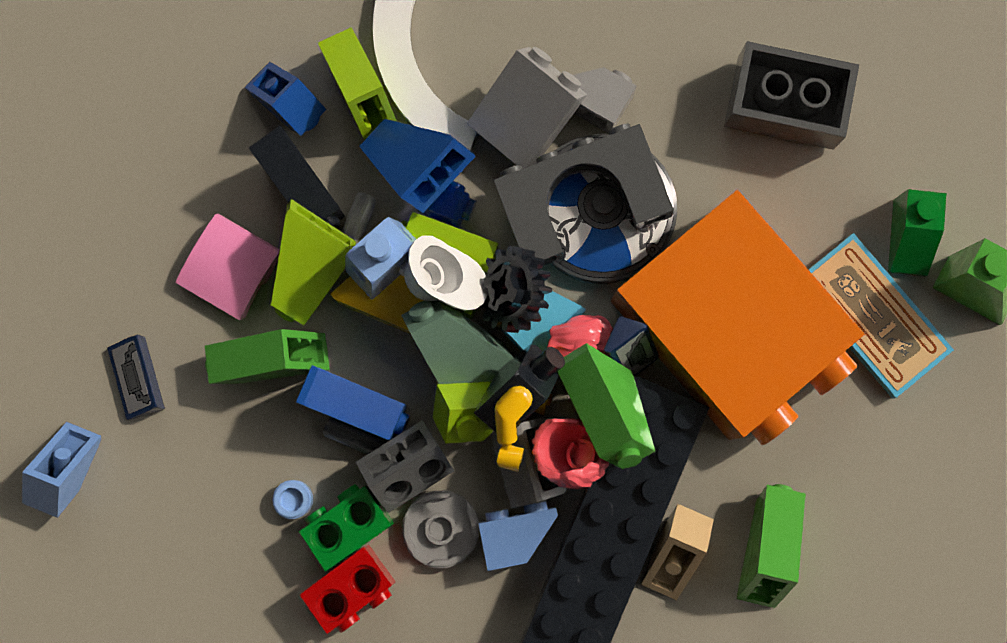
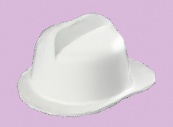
(443, 274)

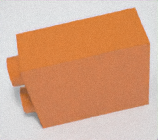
(741, 321)

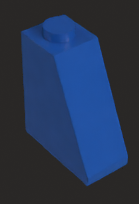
(416, 160)
(353, 404)

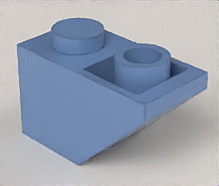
(514, 538)

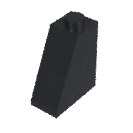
(295, 176)

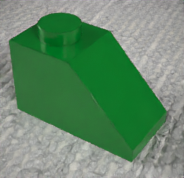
(916, 231)

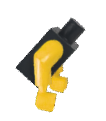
(515, 394)

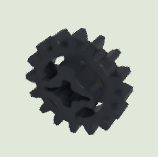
(515, 289)

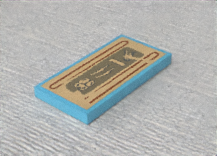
(898, 337)

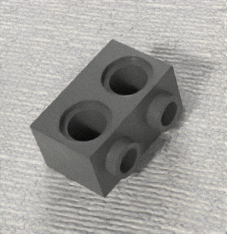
(404, 466)

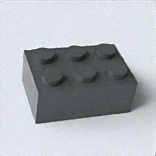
(791, 95)

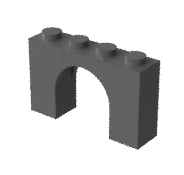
(620, 157)

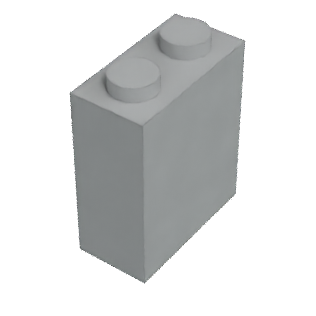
(527, 106)

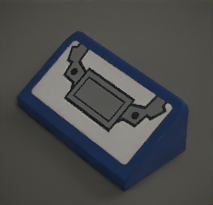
(631, 345)
(135, 377)

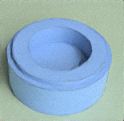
(292, 499)

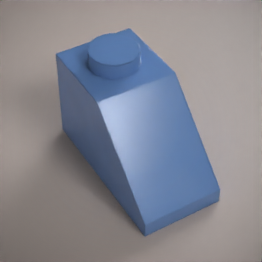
(59, 469)

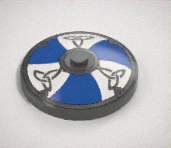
(598, 230)

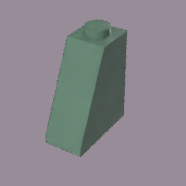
(454, 344)

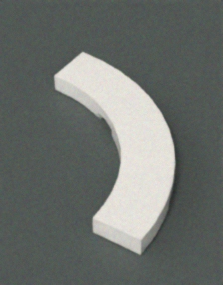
(403, 77)

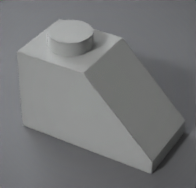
(607, 96)

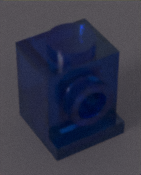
(452, 206)

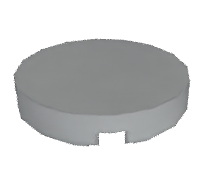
(440, 529)

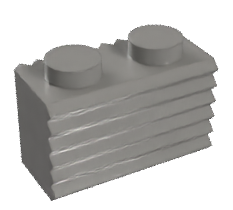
(527, 484)

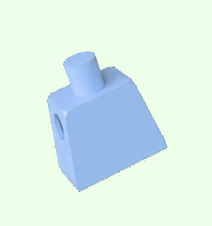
(378, 256)

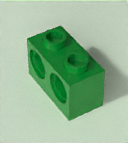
(351, 533)

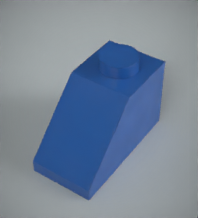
(286, 98)

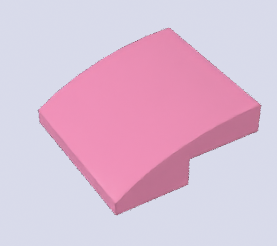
(228, 266)

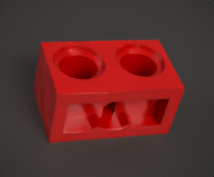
(344, 583)

